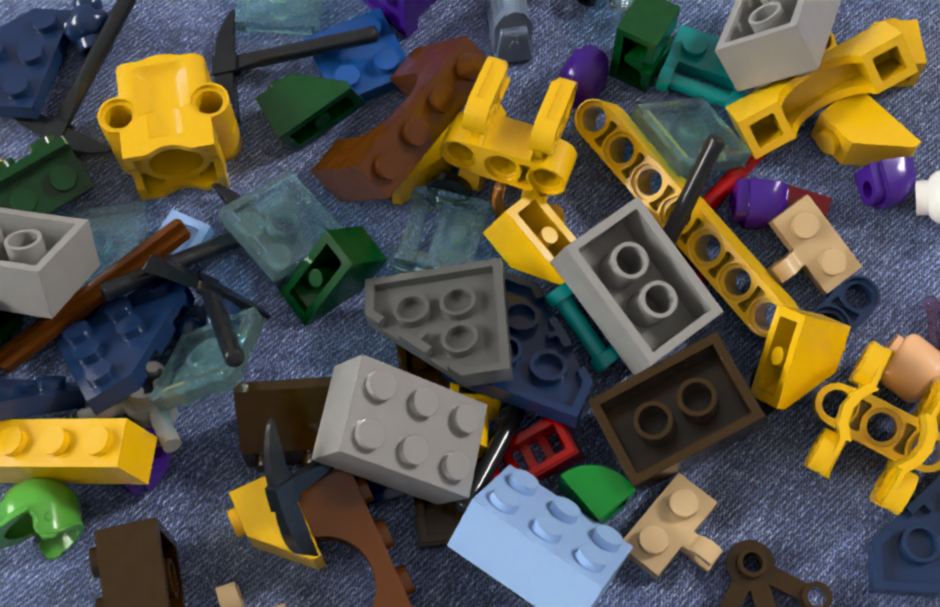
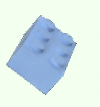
(538, 543)

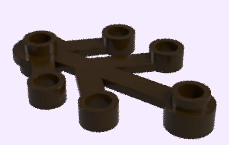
(768, 576)

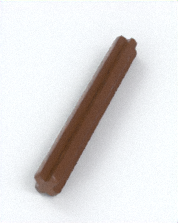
(89, 296)

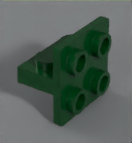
(44, 178)

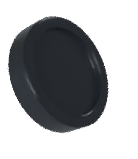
(450, 183)

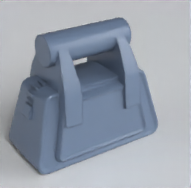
(510, 29)

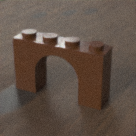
(437, 88)

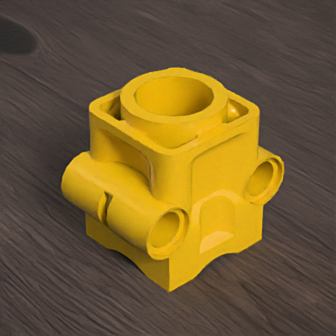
(170, 125)

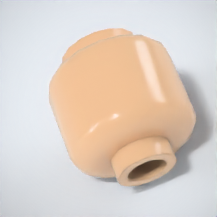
(911, 367)

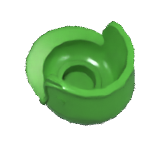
(41, 510)

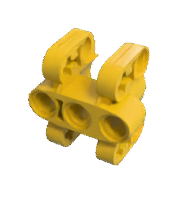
(507, 149)
(896, 480)

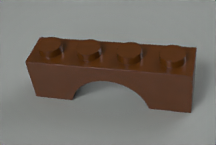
(339, 513)

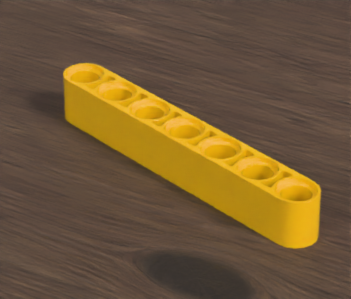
(703, 224)

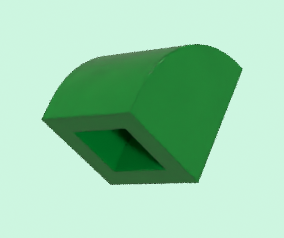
(596, 491)

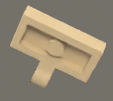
(811, 246)
(672, 528)

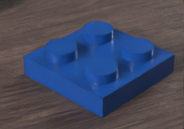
(365, 66)

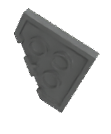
(447, 318)

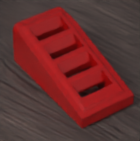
(539, 433)

